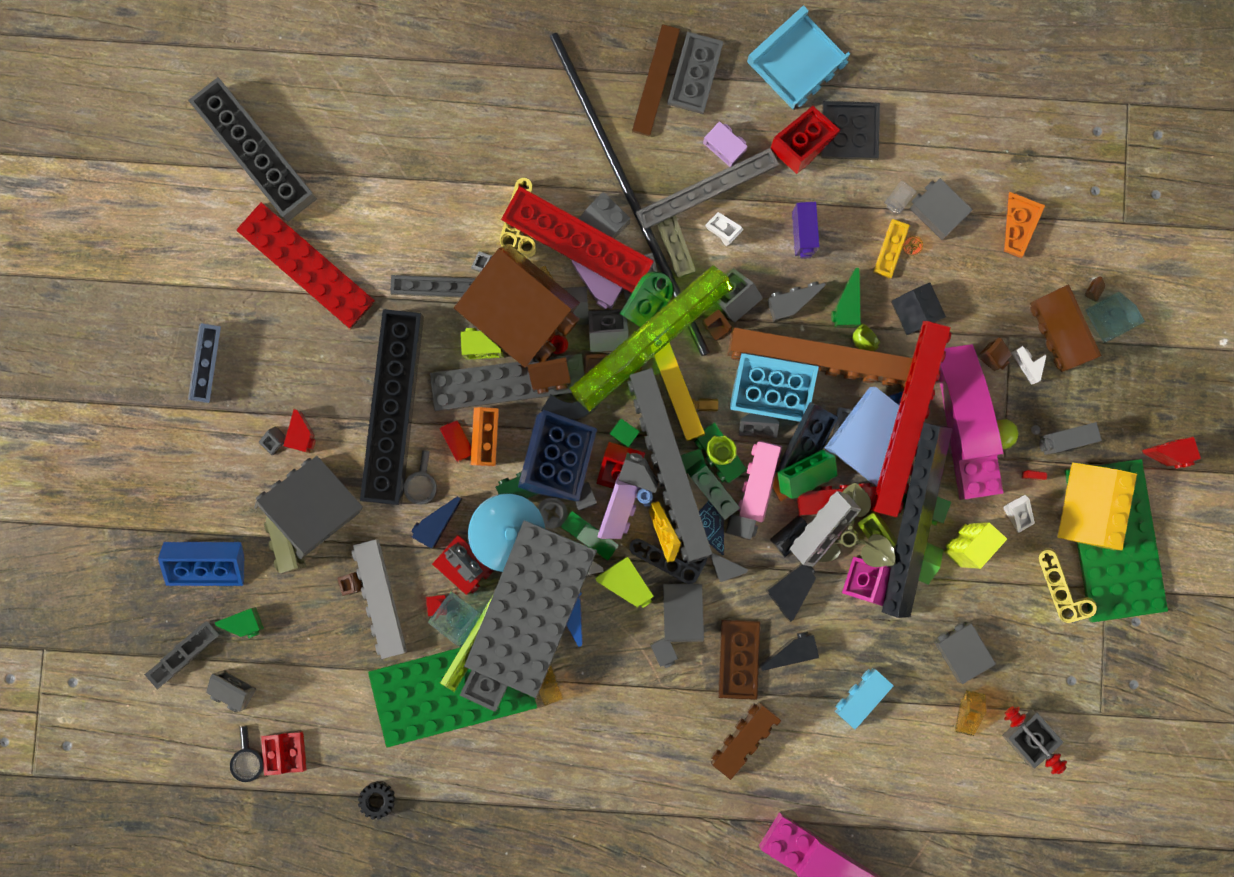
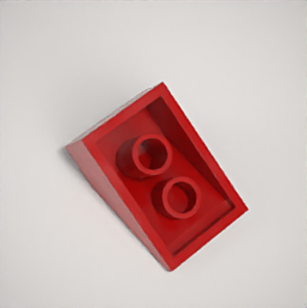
(804, 139)

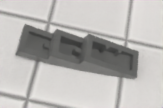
(181, 655)

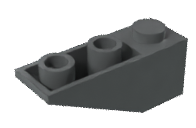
(787, 305)

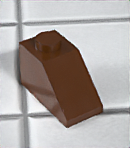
(995, 354)

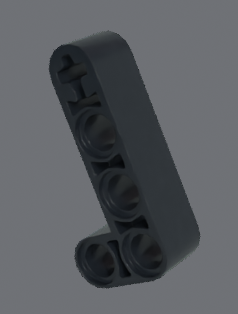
(662, 562)

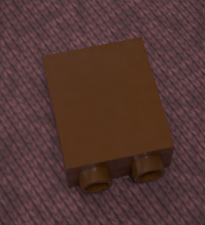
(518, 306)

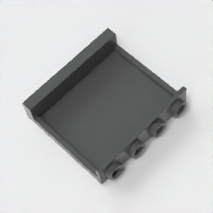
(309, 505)

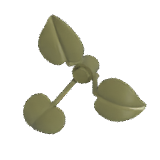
(878, 549)

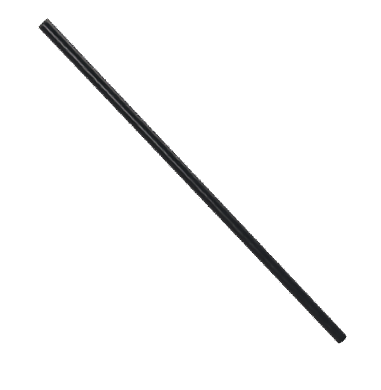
(622, 179)

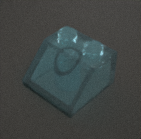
(1114, 316)
(455, 619)

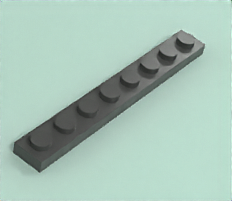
(707, 189)

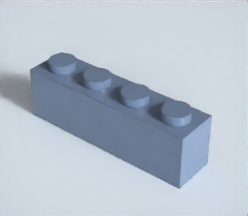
(204, 363)

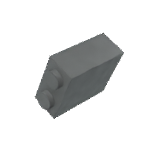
(940, 208)
(1070, 438)
(964, 652)

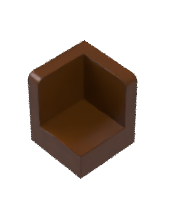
(717, 325)

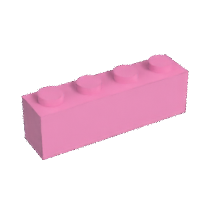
(760, 480)

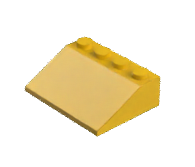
(1097, 506)

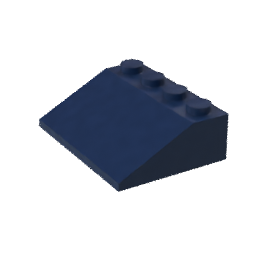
(557, 456)

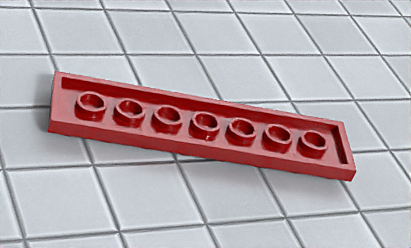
(576, 239)
(305, 265)

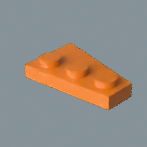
(1020, 223)

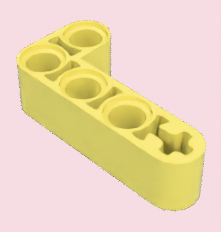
(512, 233)
(1061, 584)

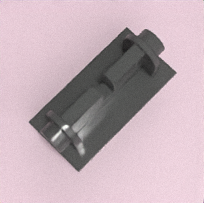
(458, 555)

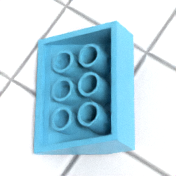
(773, 387)

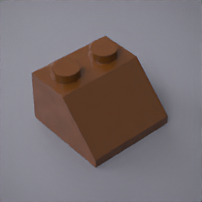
(549, 375)

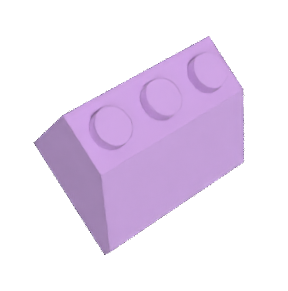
(618, 511)

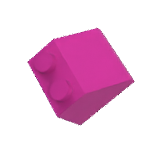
(867, 582)

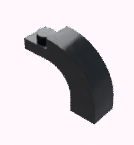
(573, 411)

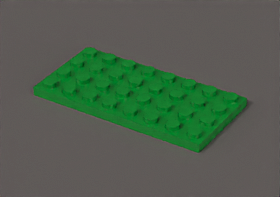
(1128, 579)
(418, 706)

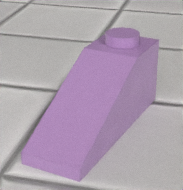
(601, 289)

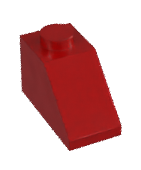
(299, 433)

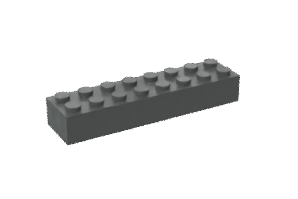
(252, 149)

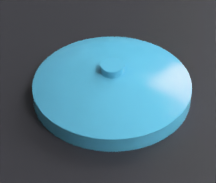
(497, 525)

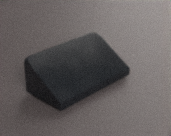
(786, 536)

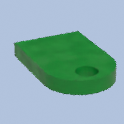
(647, 298)

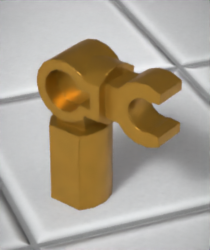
(706, 404)

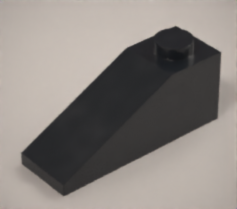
(794, 651)

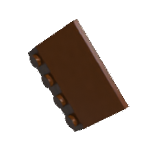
(1064, 329)

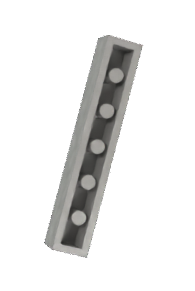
(379, 598)

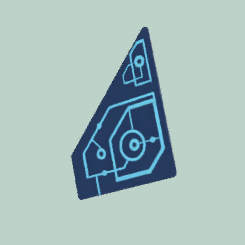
(713, 526)

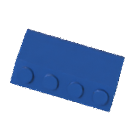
(202, 563)

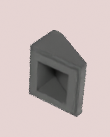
(480, 261)
(273, 440)

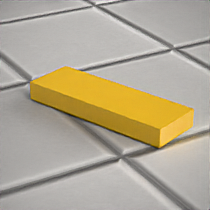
(891, 248)

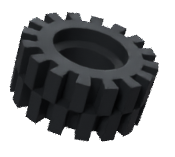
(368, 809)

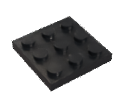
(858, 130)

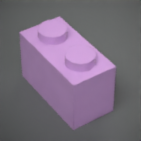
(725, 144)

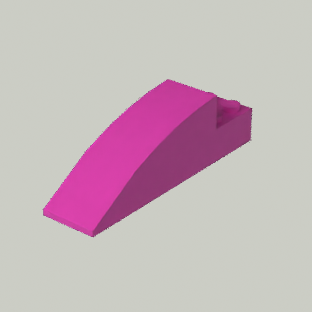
(975, 431)
(808, 853)

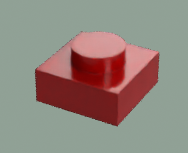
(434, 603)

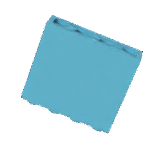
(797, 59)

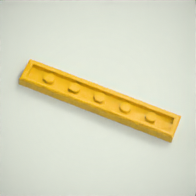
(679, 393)

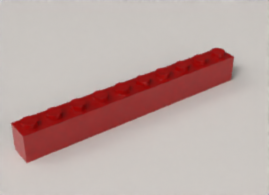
(910, 418)

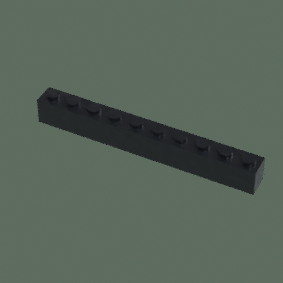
(917, 520)

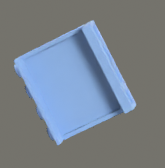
(866, 434)

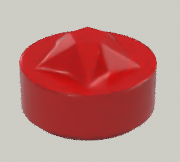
(561, 344)

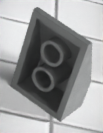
(605, 216)

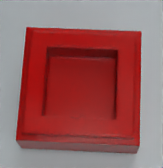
(1034, 475)

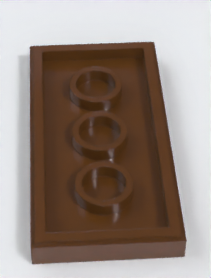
(739, 659)

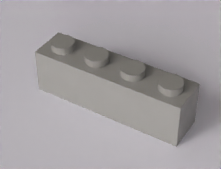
(825, 528)

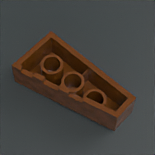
(744, 740)

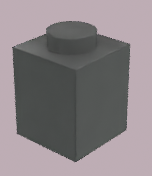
(664, 653)

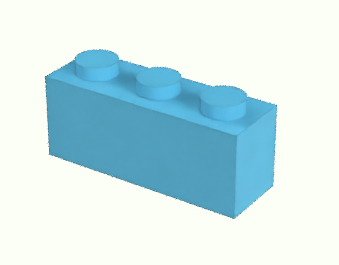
(863, 698)

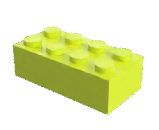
(974, 545)

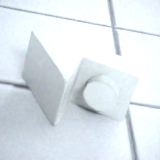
(724, 228)
(1032, 369)
(1020, 513)

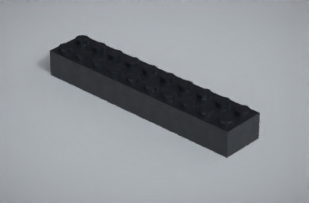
(392, 407)

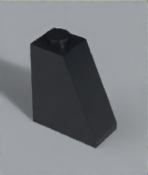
(792, 590)

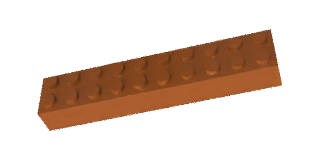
(830, 358)

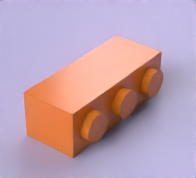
(484, 436)

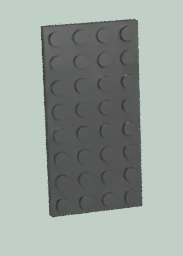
(530, 608)

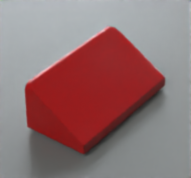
(456, 440)

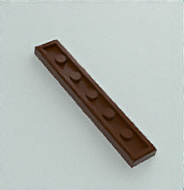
(656, 80)

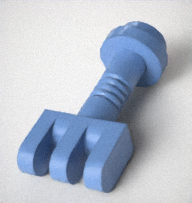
(645, 497)

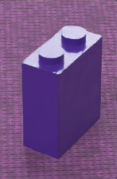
(805, 229)

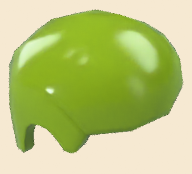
(865, 338)
(1008, 433)
(721, 450)

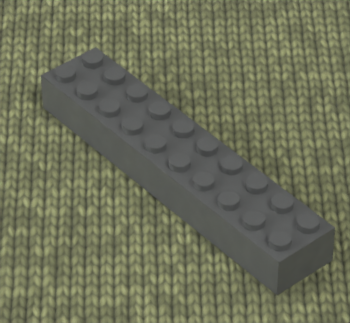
(670, 466)

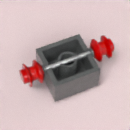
(1033, 739)

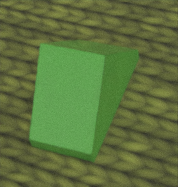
(931, 563)

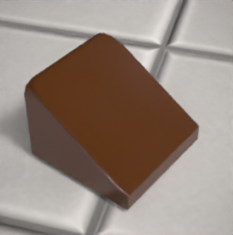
(1095, 289)
(349, 583)

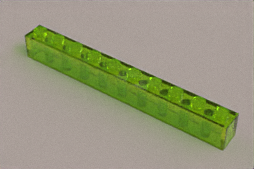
(651, 338)

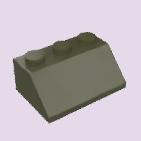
(284, 551)

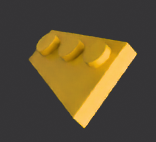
(666, 534)

